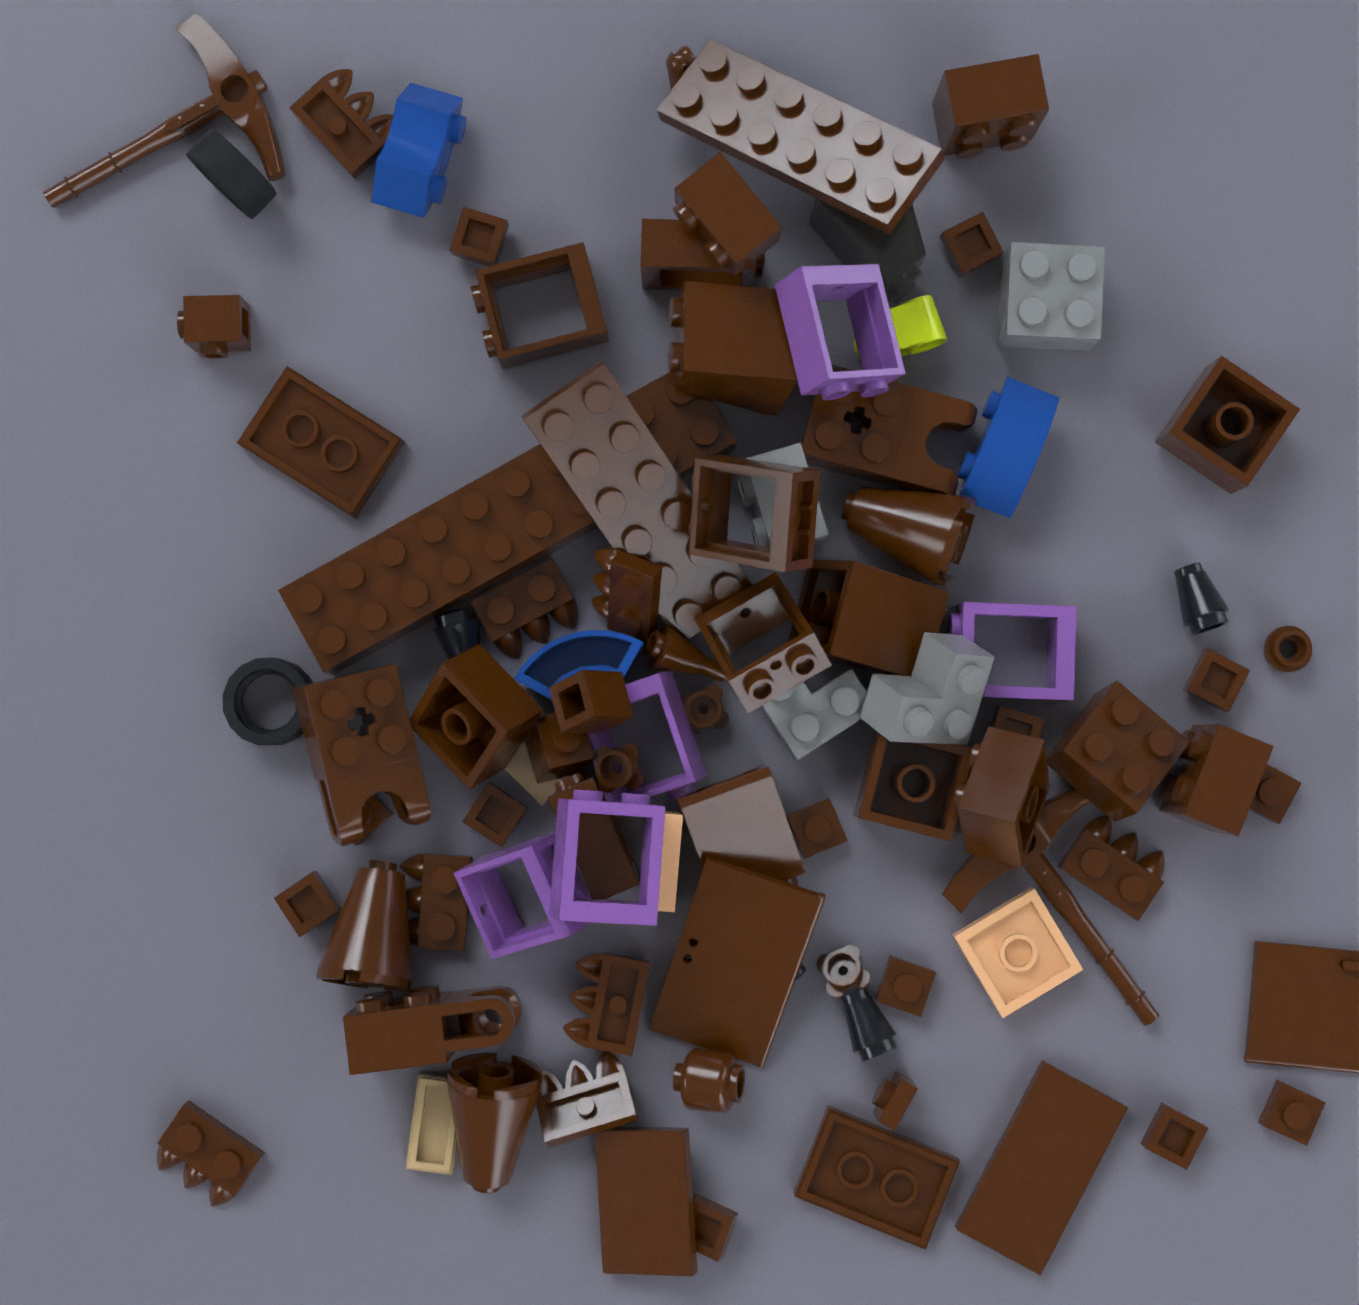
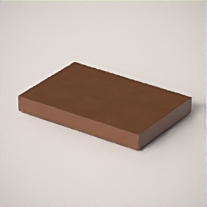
(321, 442)
(876, 1177)
(646, 1201)

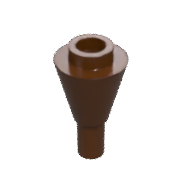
(672, 652)

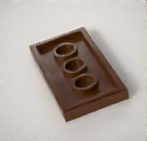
(1041, 1167)

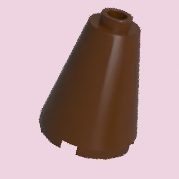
(913, 527)
(371, 933)
(491, 1115)

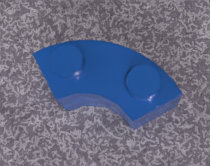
(418, 150)
(1008, 446)
(576, 652)

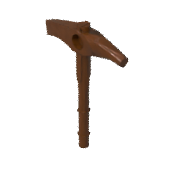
(233, 95)
(979, 871)

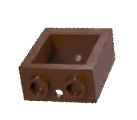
(676, 255)
(530, 268)
(792, 513)
(729, 630)
(601, 848)

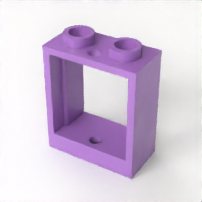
(870, 321)
(1060, 646)
(677, 785)
(562, 901)
(500, 924)

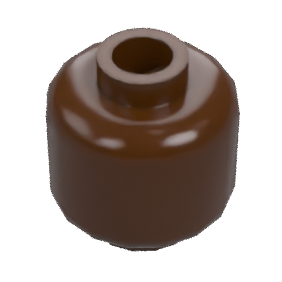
(709, 1080)

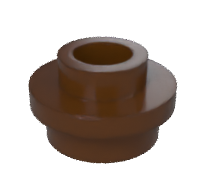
(1301, 649)

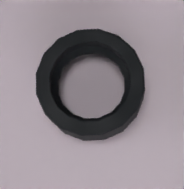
(231, 173)
(235, 691)

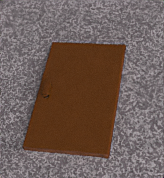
(745, 953)
(1304, 1007)

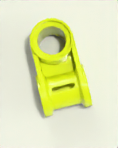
(916, 326)

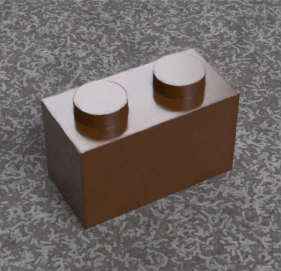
(725, 215)

